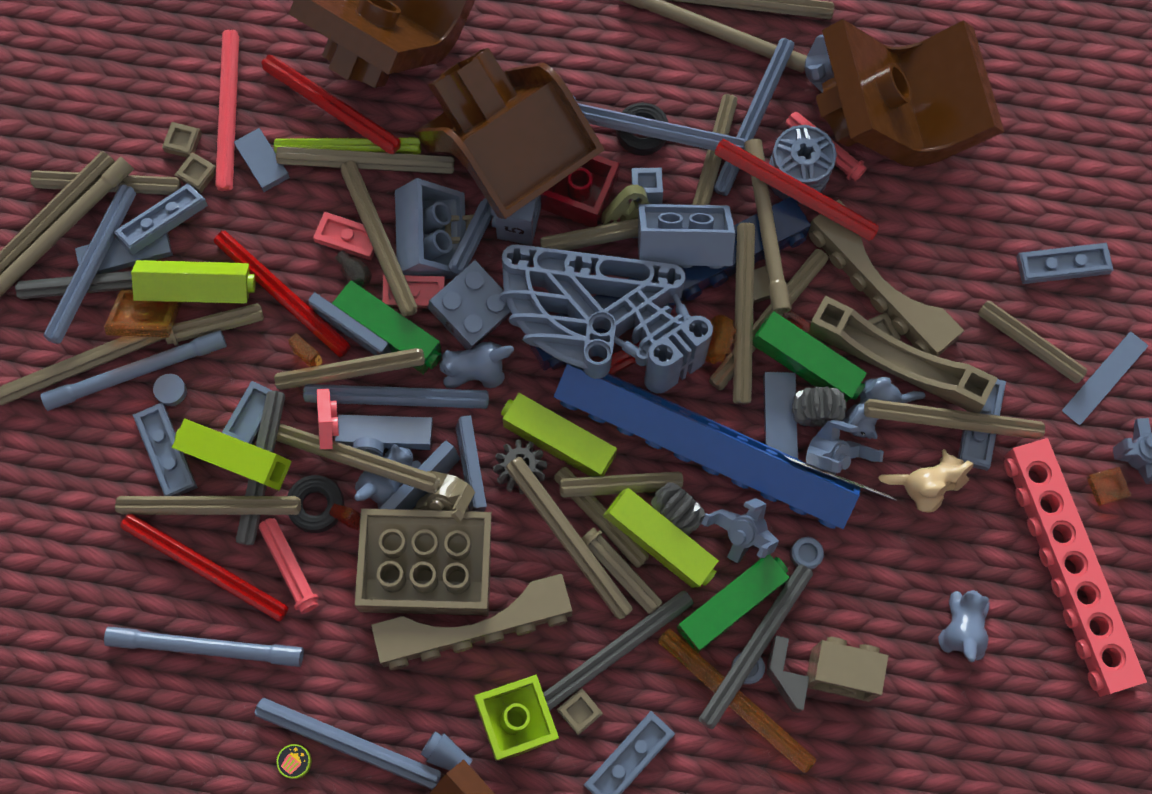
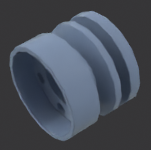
(805, 155)

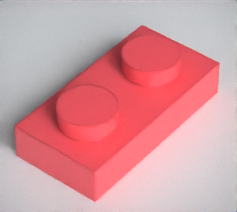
(344, 235)
(421, 287)
(326, 419)

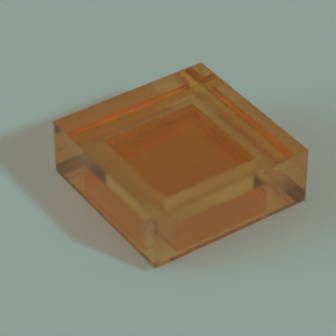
(305, 351)
(1108, 486)

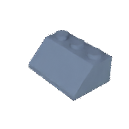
(421, 219)
(686, 234)

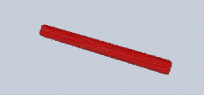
(331, 104)
(796, 189)
(283, 294)
(204, 567)

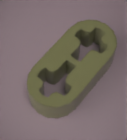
(622, 208)

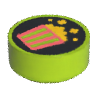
(294, 761)

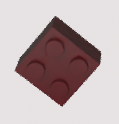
(584, 192)

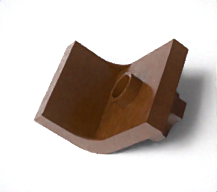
(383, 36)
(909, 99)
(509, 128)

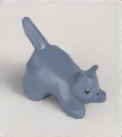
(478, 363)
(878, 389)
(379, 487)
(967, 627)

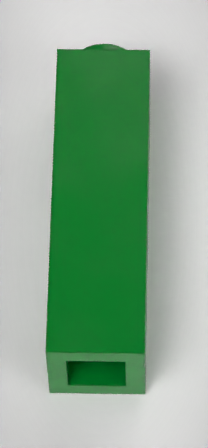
(388, 324)
(808, 356)
(733, 602)

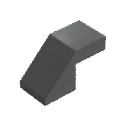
(790, 685)

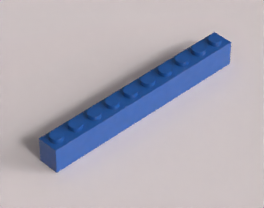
(709, 444)

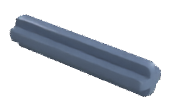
(471, 238)

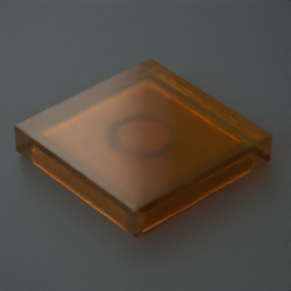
(141, 317)

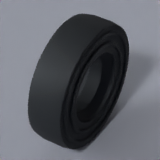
(638, 145)
(322, 485)

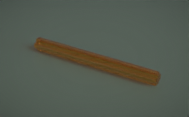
(740, 704)

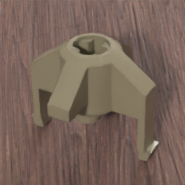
(451, 495)

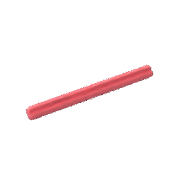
(227, 110)

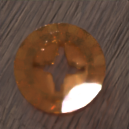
(721, 339)

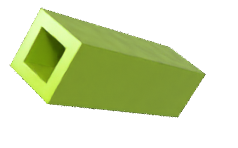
(192, 281)
(558, 436)
(231, 454)
(661, 539)

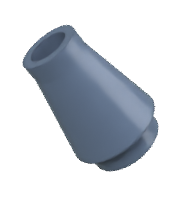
(443, 752)

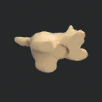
(929, 484)

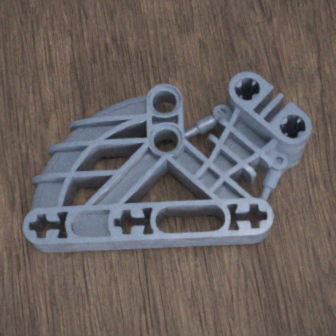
(667, 342)

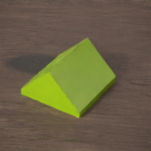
(516, 718)

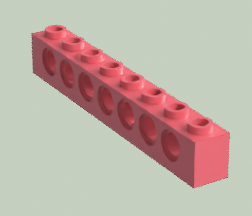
(1088, 576)

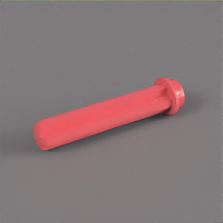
(844, 161)
(288, 566)

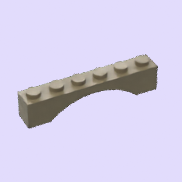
(923, 325)
(945, 378)
(405, 639)

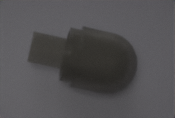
(354, 269)

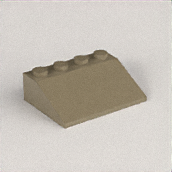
(423, 562)

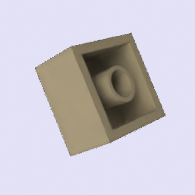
(847, 669)

